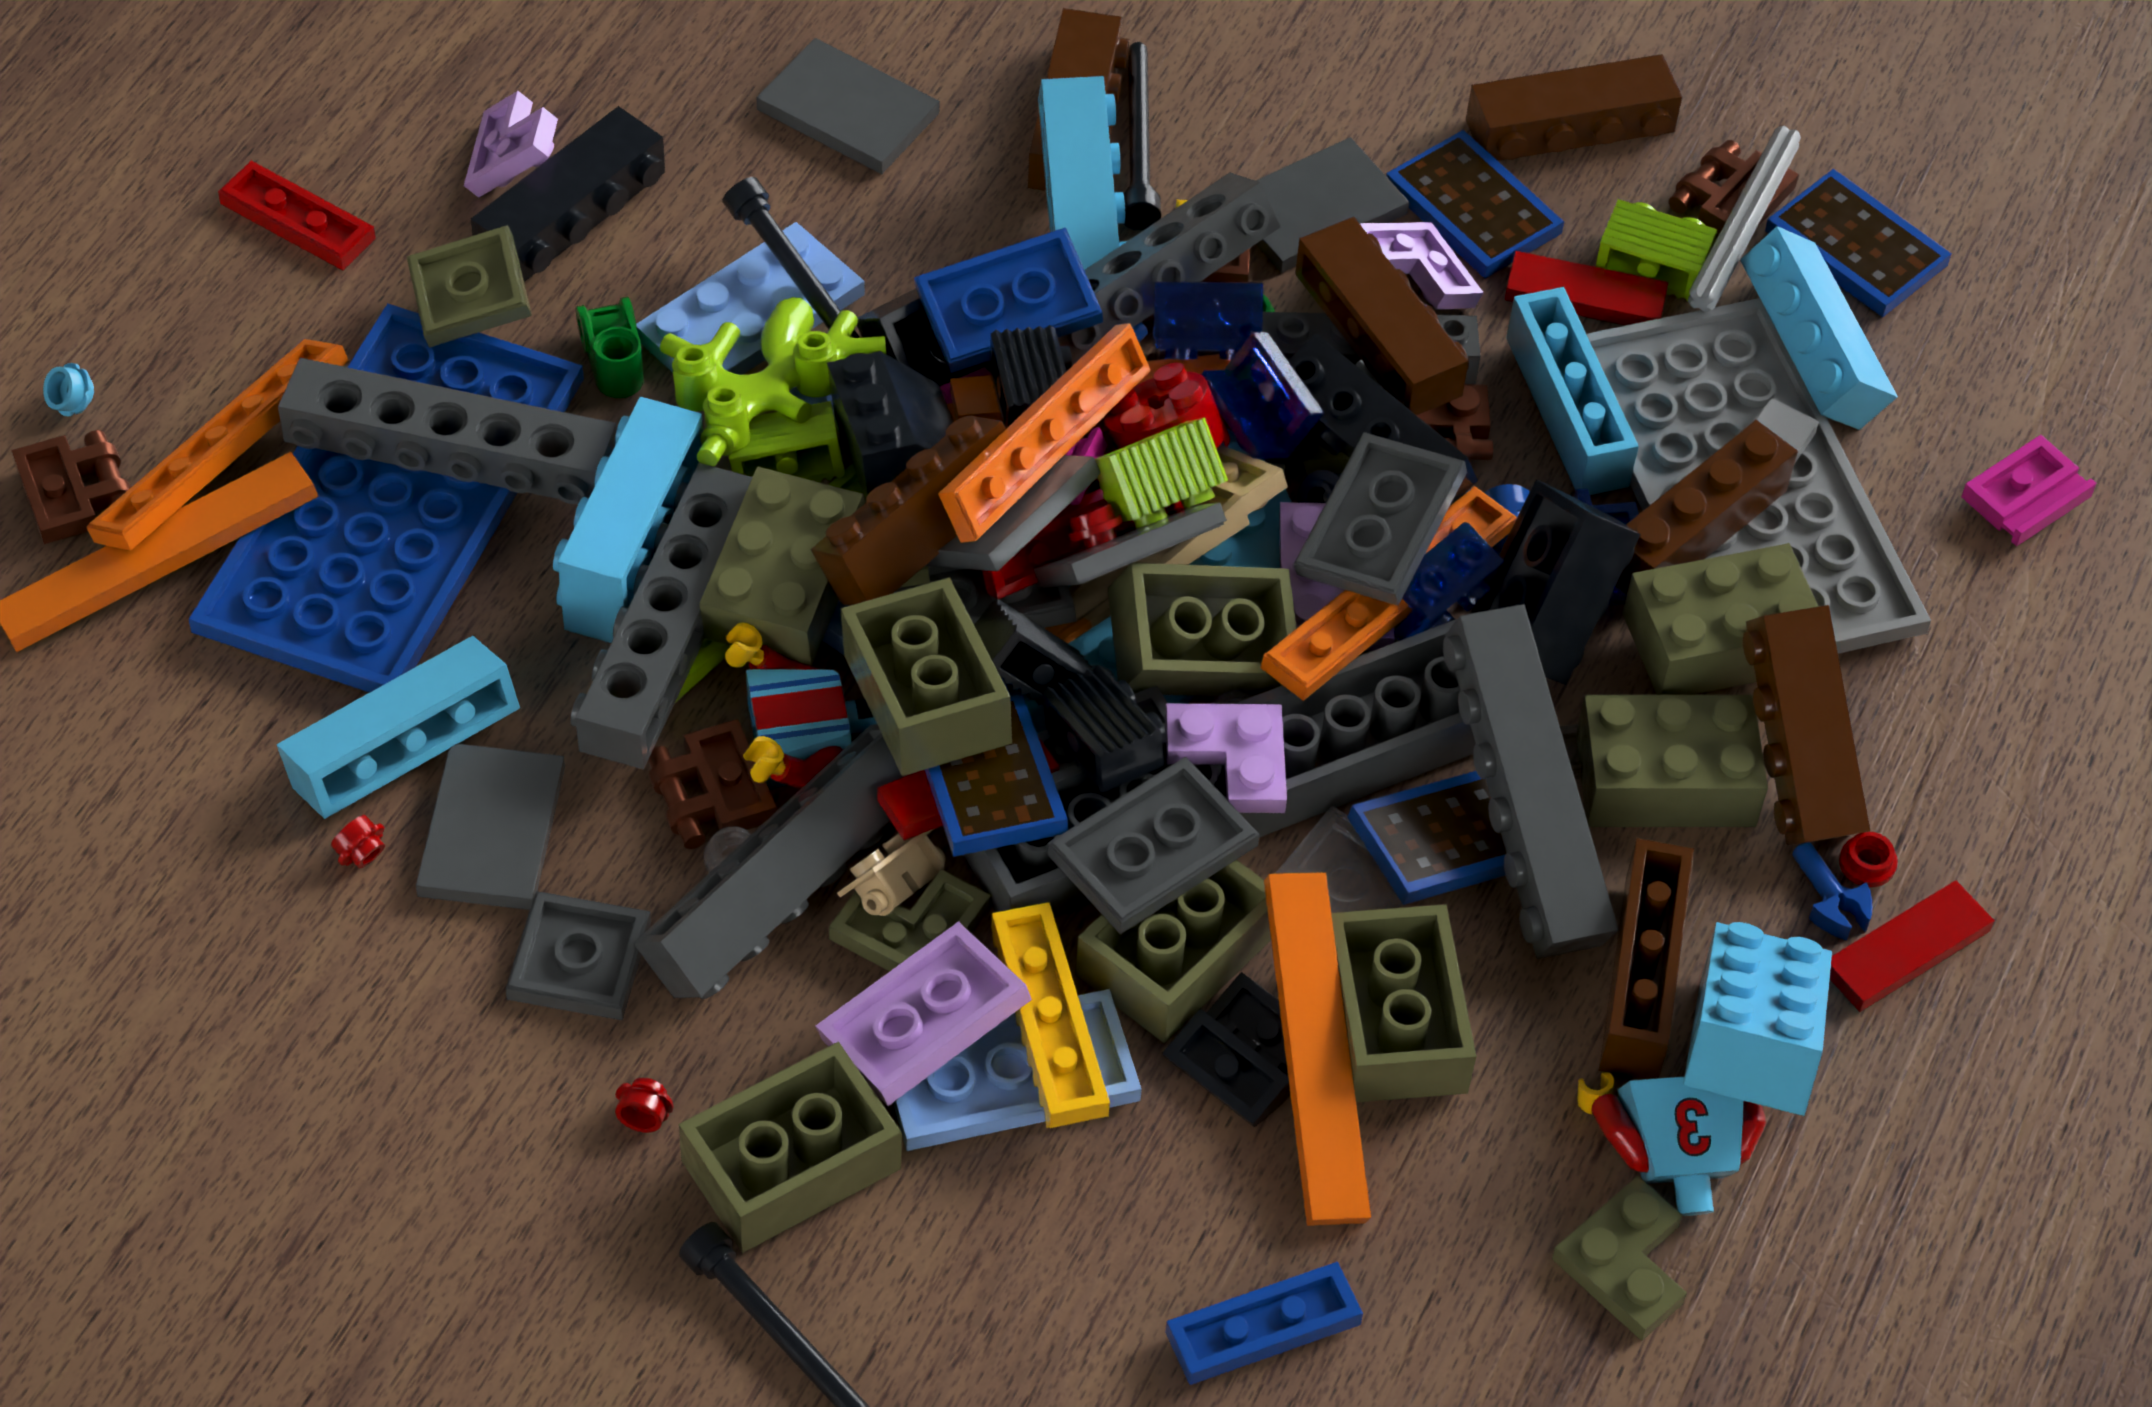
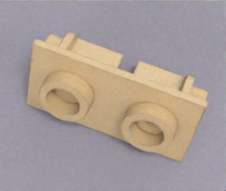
(892, 879)

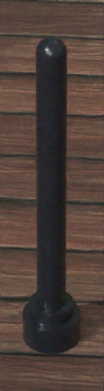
(1140, 198)
(749, 203)
(711, 1253)

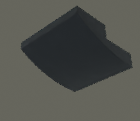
(1237, 1051)

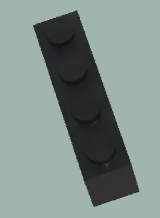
(576, 189)

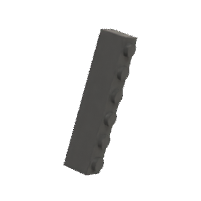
(1529, 782)
(773, 872)

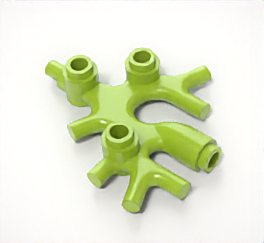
(794, 360)

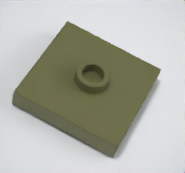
(468, 286)

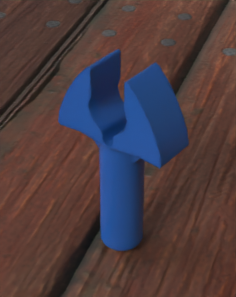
(1833, 895)

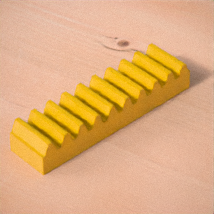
(1053, 1020)

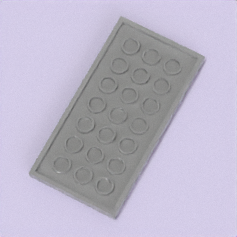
(1698, 384)

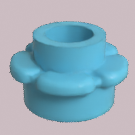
(68, 389)

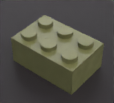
(768, 567)
(1695, 614)
(1198, 626)
(926, 676)
(1671, 761)
(1181, 952)
(1403, 1003)
(790, 1146)

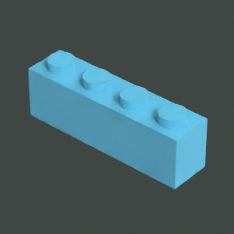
(1081, 164)
(1818, 328)
(1572, 391)
(398, 726)

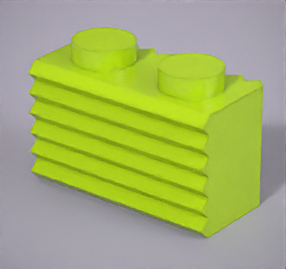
(1655, 245)
(793, 448)
(1160, 472)

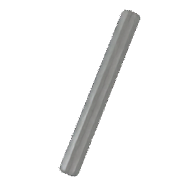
(1744, 219)

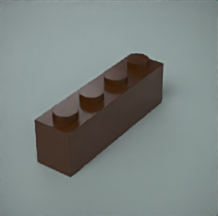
(1084, 47)
(1574, 108)
(1381, 316)
(1712, 502)
(902, 519)
(1806, 725)
(1646, 960)

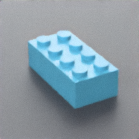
(622, 516)
(1760, 1018)

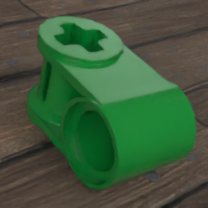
(612, 347)

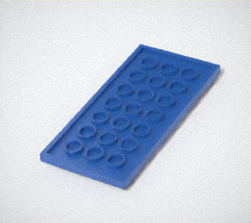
(384, 550)

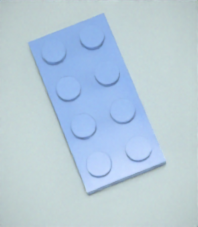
(746, 297)
(993, 1086)

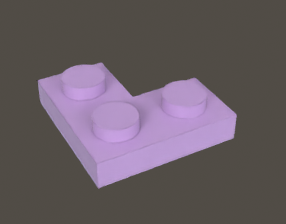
(509, 143)
(1429, 260)
(1241, 738)

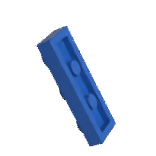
(1263, 1323)

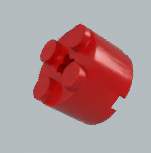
(1163, 403)

